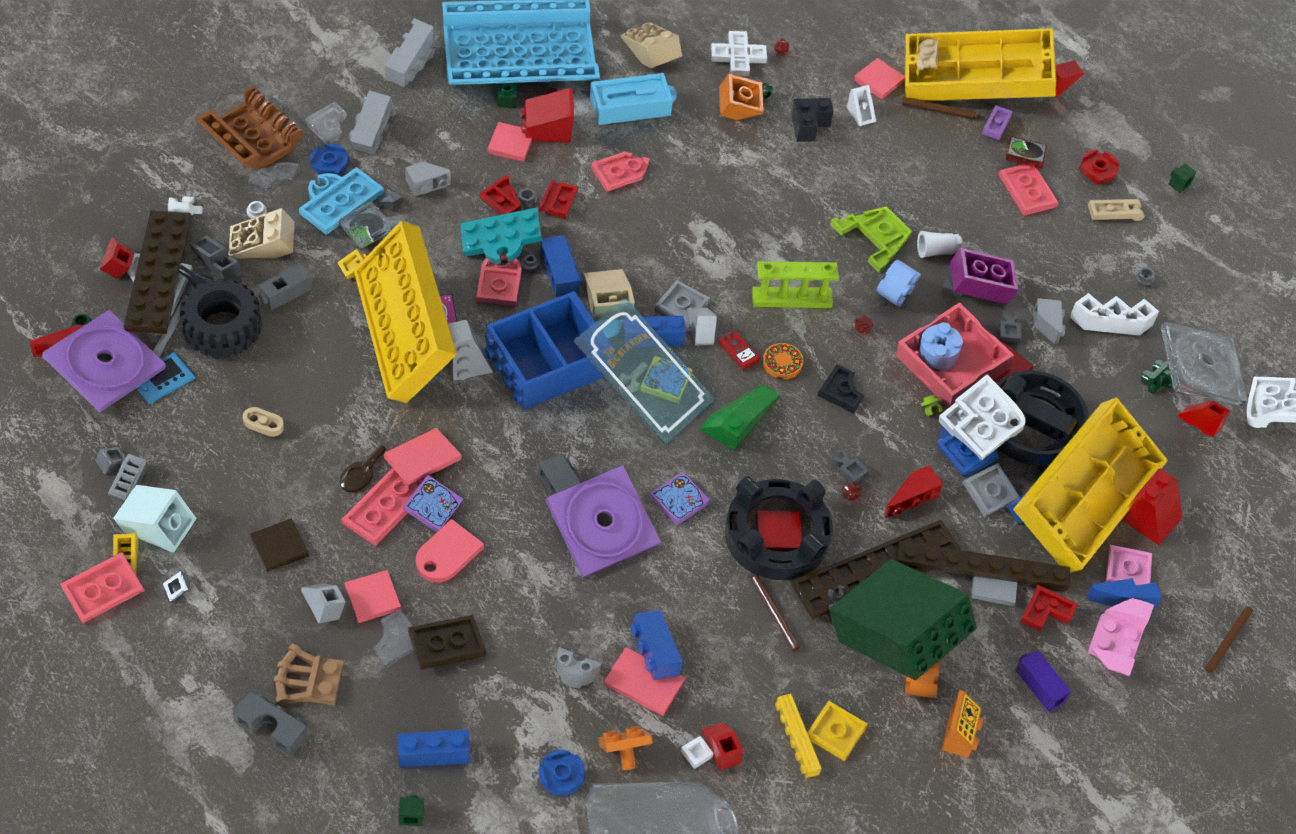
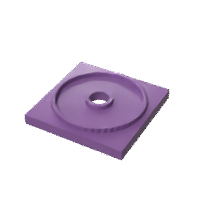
(104, 381)
(590, 543)

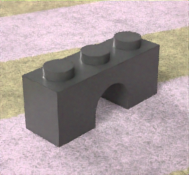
(257, 711)

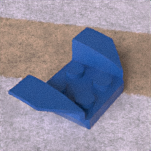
(963, 457)

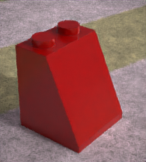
(549, 117)
(1156, 507)

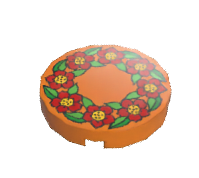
(783, 361)

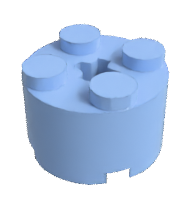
(898, 283)
(940, 347)

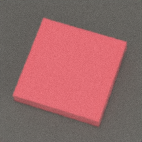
(880, 78)
(509, 142)
(372, 596)

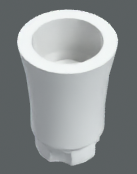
(938, 244)

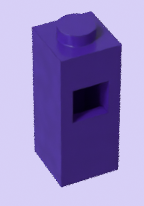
(1042, 680)

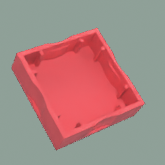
(979, 356)

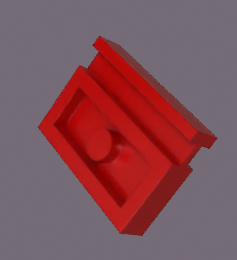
(558, 199)

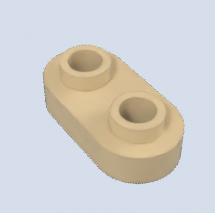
(264, 421)

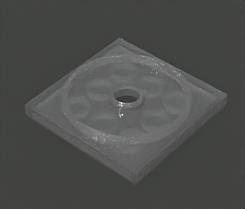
(1192, 375)

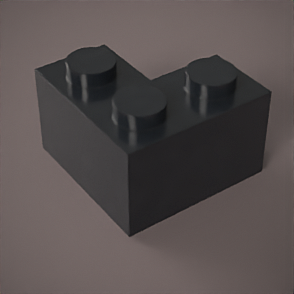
(809, 115)

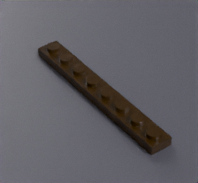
(983, 565)

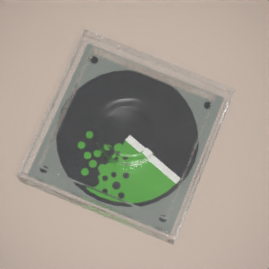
(366, 225)

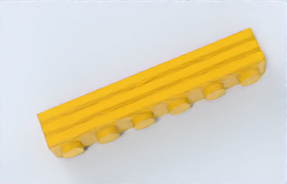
(798, 736)

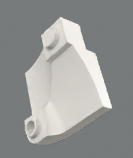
(1271, 401)
(983, 417)

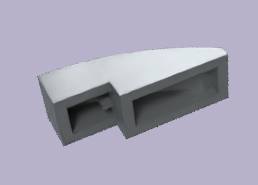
(216, 258)

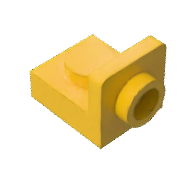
(350, 262)

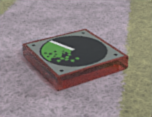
(1026, 152)

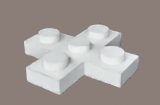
(738, 53)

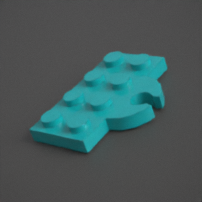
(501, 234)

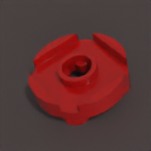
(1096, 174)

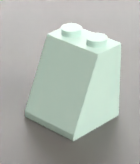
(156, 516)

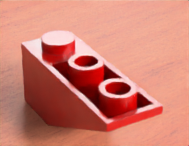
(918, 488)

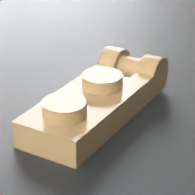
(928, 54)
(1116, 209)

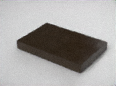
(446, 642)

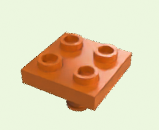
(624, 743)

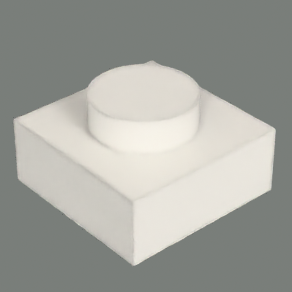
(697, 752)

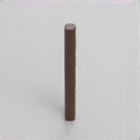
(938, 108)
(775, 613)
(1228, 640)

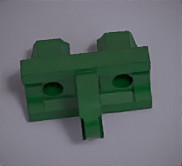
(1154, 380)

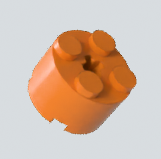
(925, 685)

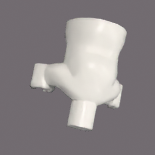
(184, 206)

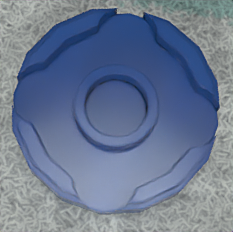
(329, 159)
(561, 772)

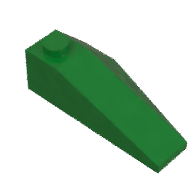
(739, 418)

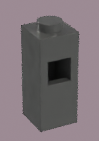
(285, 287)

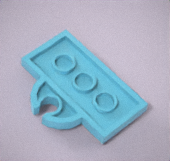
(338, 198)

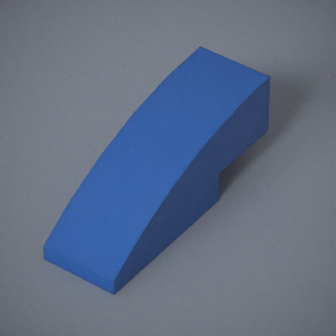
(1122, 590)

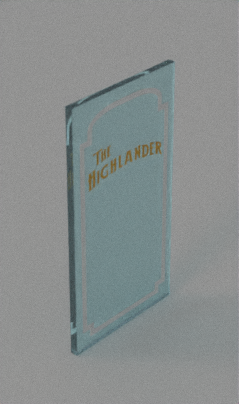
(644, 370)

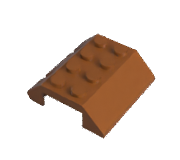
(253, 131)

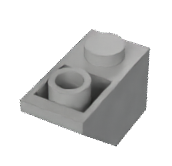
(426, 177)
(1048, 319)
(324, 601)

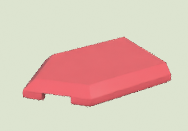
(620, 170)

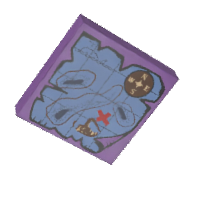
(679, 498)
(432, 503)

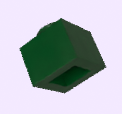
(507, 95)
(1182, 177)
(411, 810)

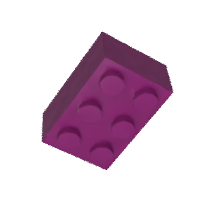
(984, 276)

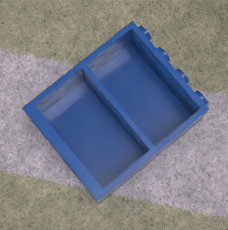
(539, 351)

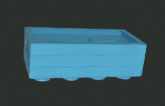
(632, 98)

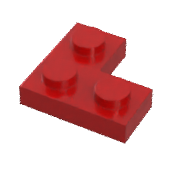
(1047, 603)

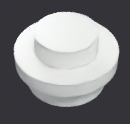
(256, 209)

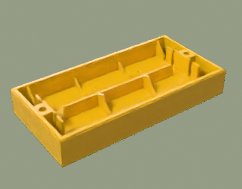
(983, 65)
(404, 312)
(1090, 485)

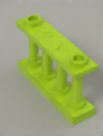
(794, 296)

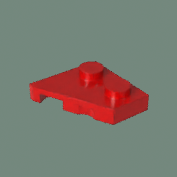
(501, 197)

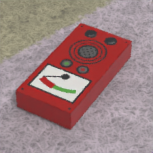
(739, 350)

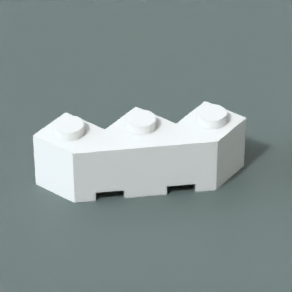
(1113, 316)

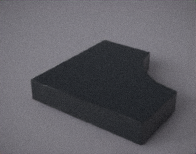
(841, 390)

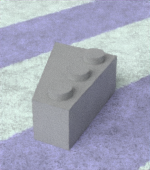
(412, 54)
(371, 122)
(470, 356)

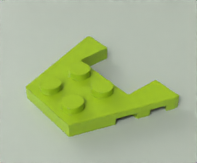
(881, 228)

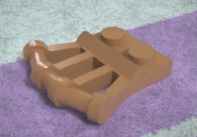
(322, 683)

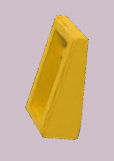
(132, 539)

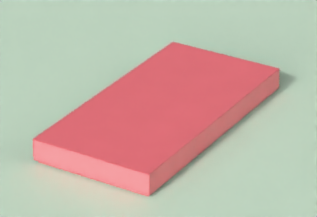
(380, 508)

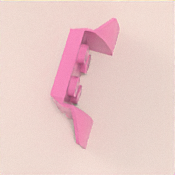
(1119, 634)

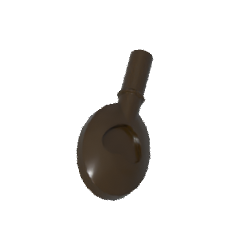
(360, 473)

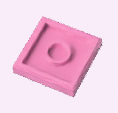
(1127, 564)

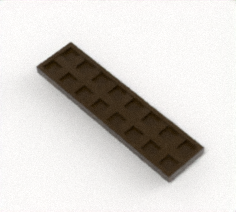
(157, 272)
(850, 572)

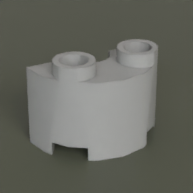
(575, 672)

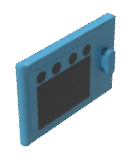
(171, 378)

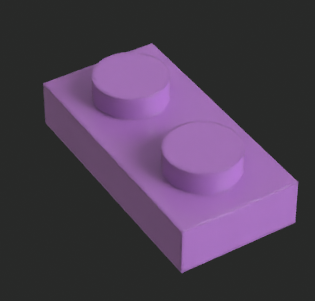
(997, 122)

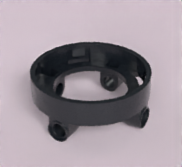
(1068, 402)
(748, 545)

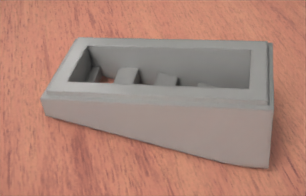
(133, 465)

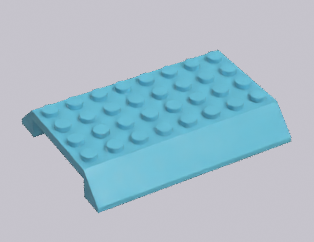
(518, 41)

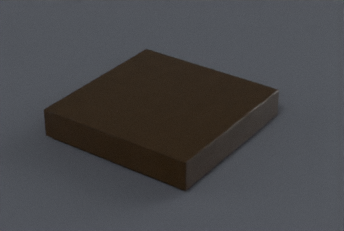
(279, 545)

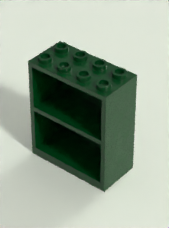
(903, 619)

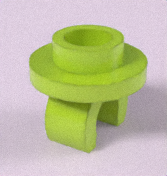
(931, 401)

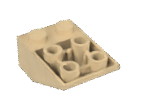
(653, 44)
(262, 237)
(606, 290)

